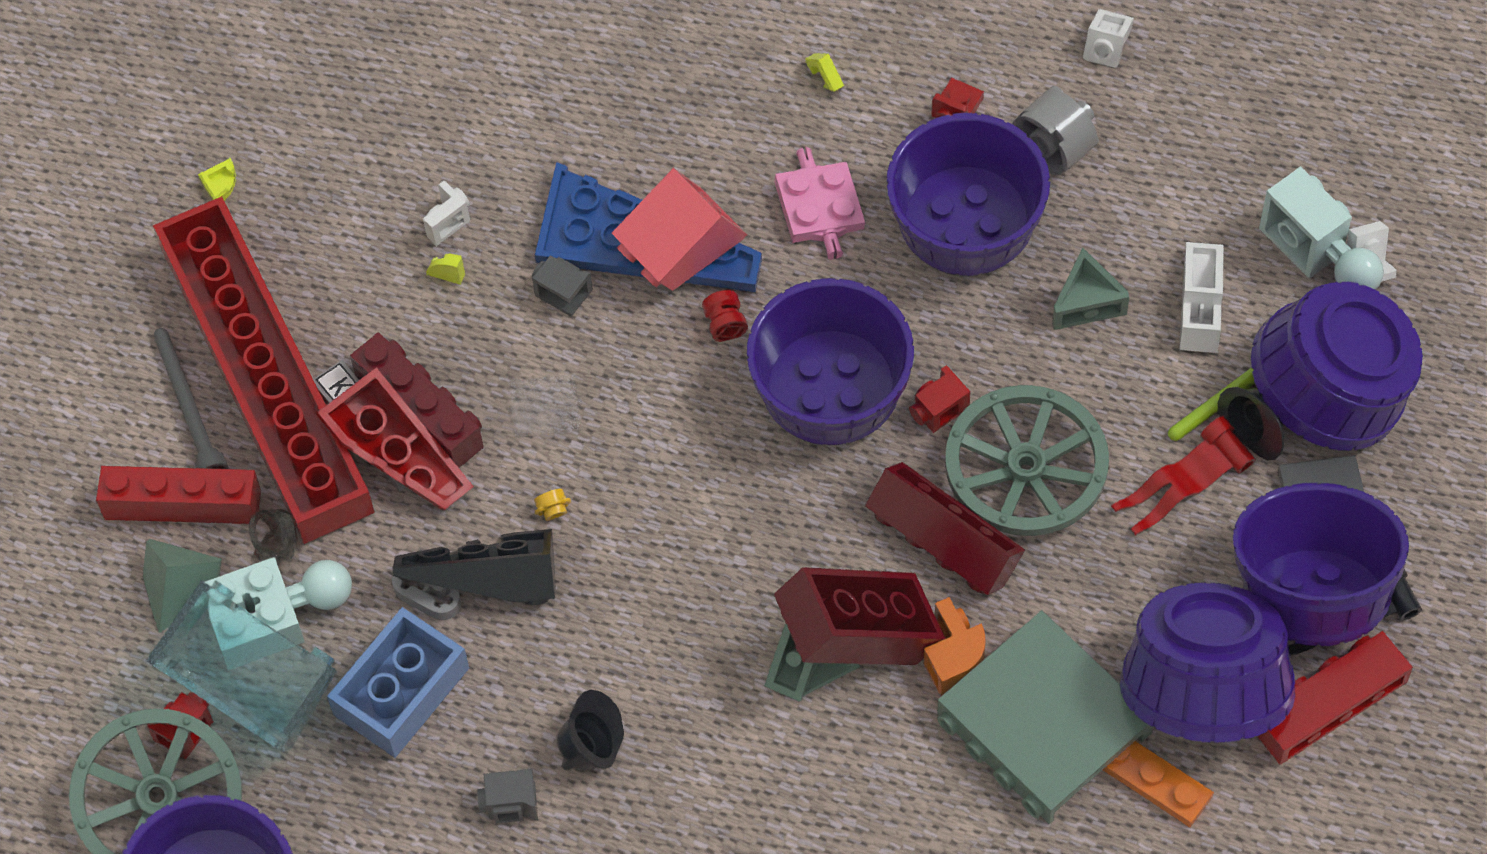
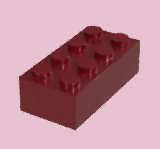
(858, 616)

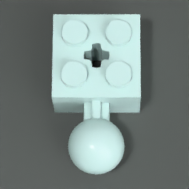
(1314, 230)
(262, 591)

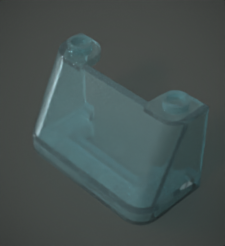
(243, 666)

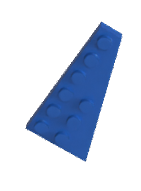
(581, 225)

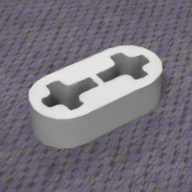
(425, 602)

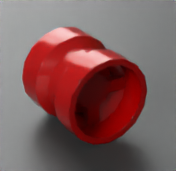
(724, 314)

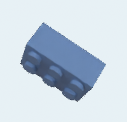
(398, 682)

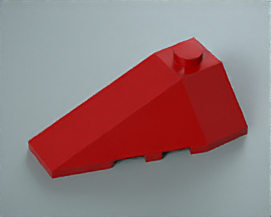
(388, 435)

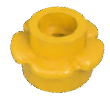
(552, 504)

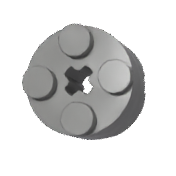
(1059, 128)

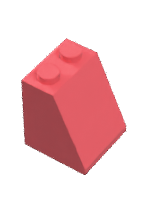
(676, 231)

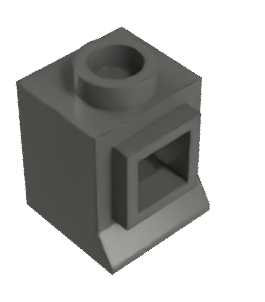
(561, 284)
(508, 796)

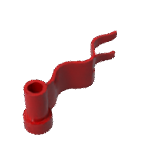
(1192, 474)

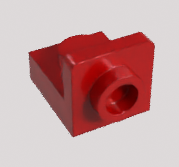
(956, 98)

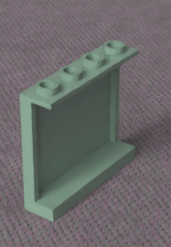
(1041, 716)

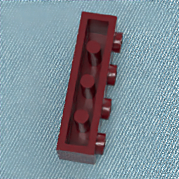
(434, 406)
(944, 528)

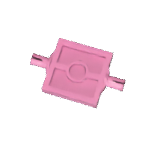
(819, 202)

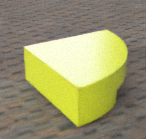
(823, 63)
(219, 179)
(447, 268)

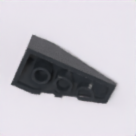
(511, 570)

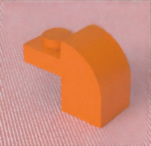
(959, 652)

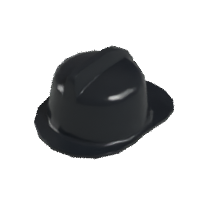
(1252, 421)
(591, 733)

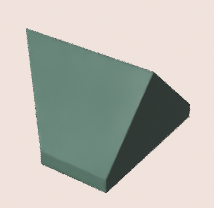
(1089, 295)
(172, 577)
(796, 679)

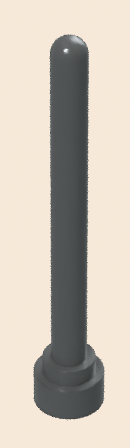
(207, 455)

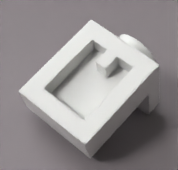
(1107, 38)
(447, 217)
(1374, 238)

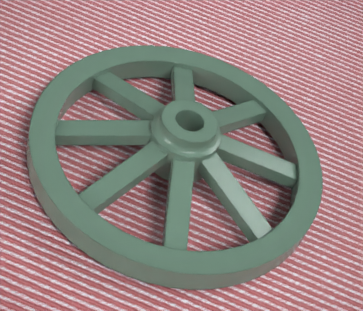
(1027, 454)
(127, 724)

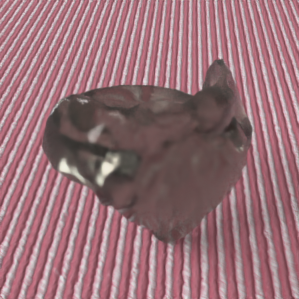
(279, 541)

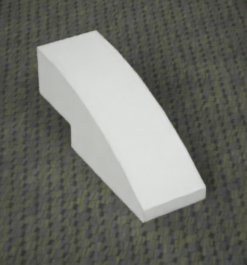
(1202, 297)

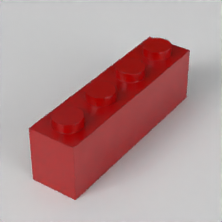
(178, 494)
(1338, 694)

